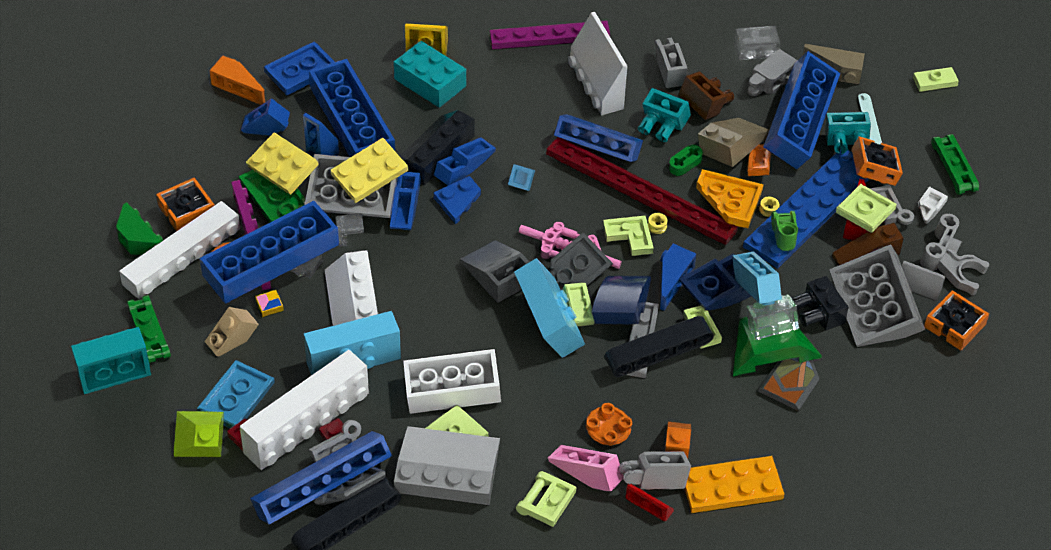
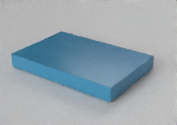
(237, 393)

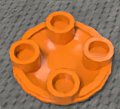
(608, 425)

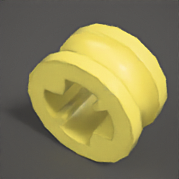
(764, 210)
(660, 218)

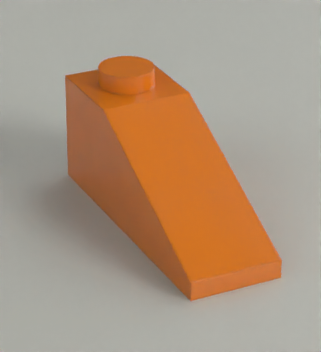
(236, 79)

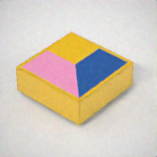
(269, 303)

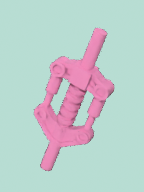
(553, 238)

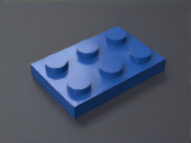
(292, 70)

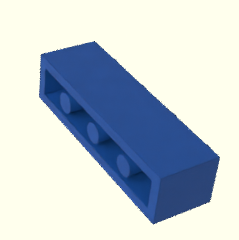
(598, 137)

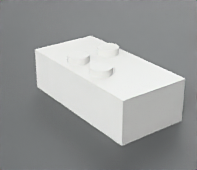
(452, 381)

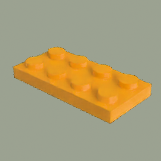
(733, 484)

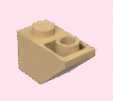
(231, 331)

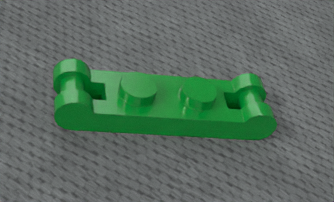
(955, 163)
(149, 328)

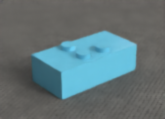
(550, 308)
(371, 339)

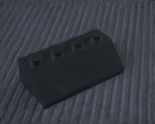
(438, 143)

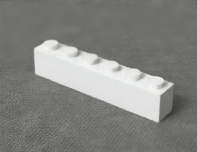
(179, 250)

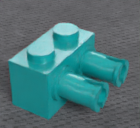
(664, 109)
(845, 128)

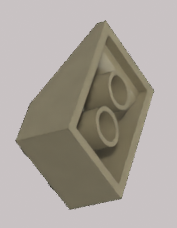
(730, 140)

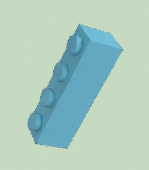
(757, 278)

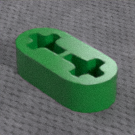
(687, 162)

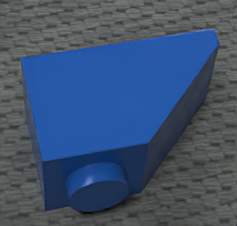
(266, 119)

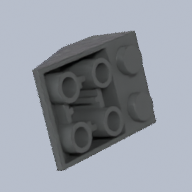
(495, 267)

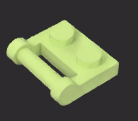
(553, 501)

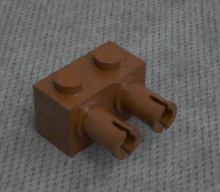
(704, 94)

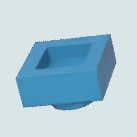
(521, 177)

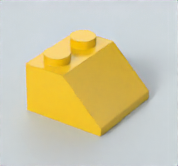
(432, 35)

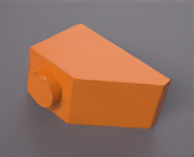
(678, 437)

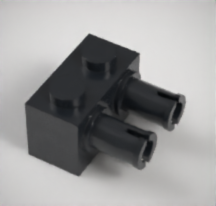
(825, 304)

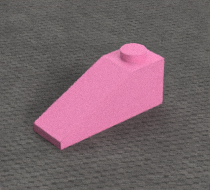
(591, 467)

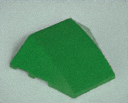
(770, 349)

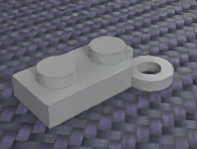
(897, 214)
(335, 442)

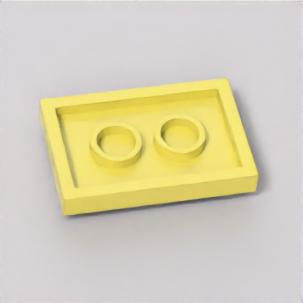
(282, 163)
(369, 170)

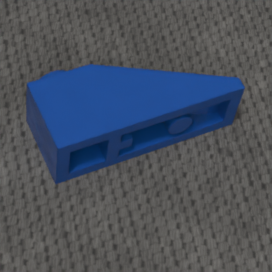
(319, 138)
(675, 264)

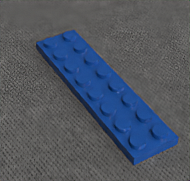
(812, 205)

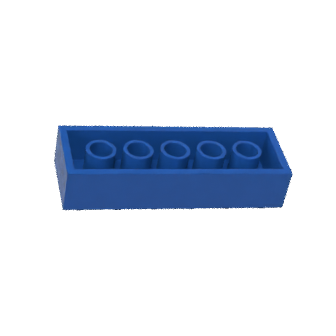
(348, 107)
(802, 110)
(269, 251)

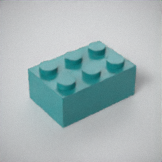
(430, 74)
(111, 360)

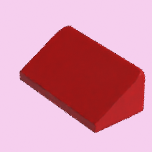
(648, 502)

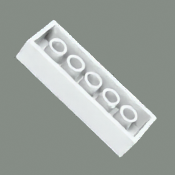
(304, 409)

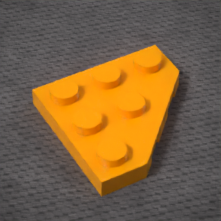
(730, 196)

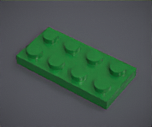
(270, 198)

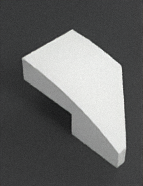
(931, 204)

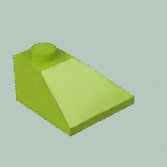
(198, 434)

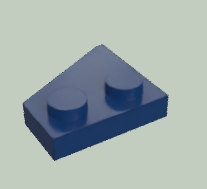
(457, 197)

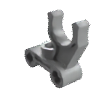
(944, 256)

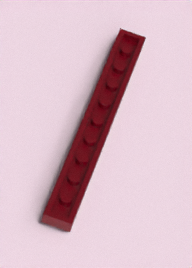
(642, 190)

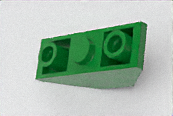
(135, 233)

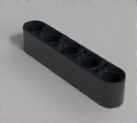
(658, 346)
(347, 517)

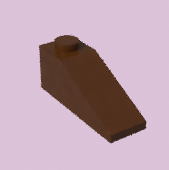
(870, 242)

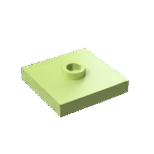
(866, 208)
(458, 421)

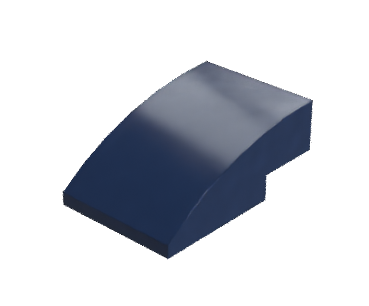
(715, 284)
(621, 299)

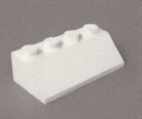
(350, 288)

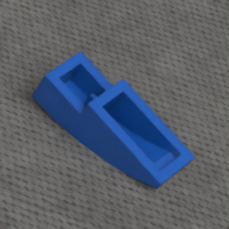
(463, 161)
(405, 201)

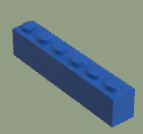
(320, 477)

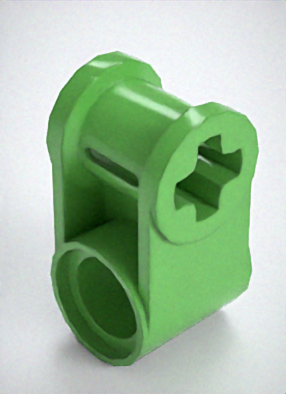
(784, 229)

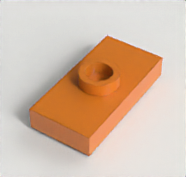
(759, 161)

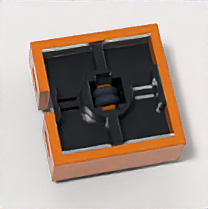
(877, 161)
(184, 203)
(956, 320)

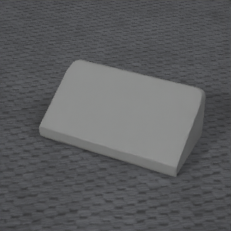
(923, 280)

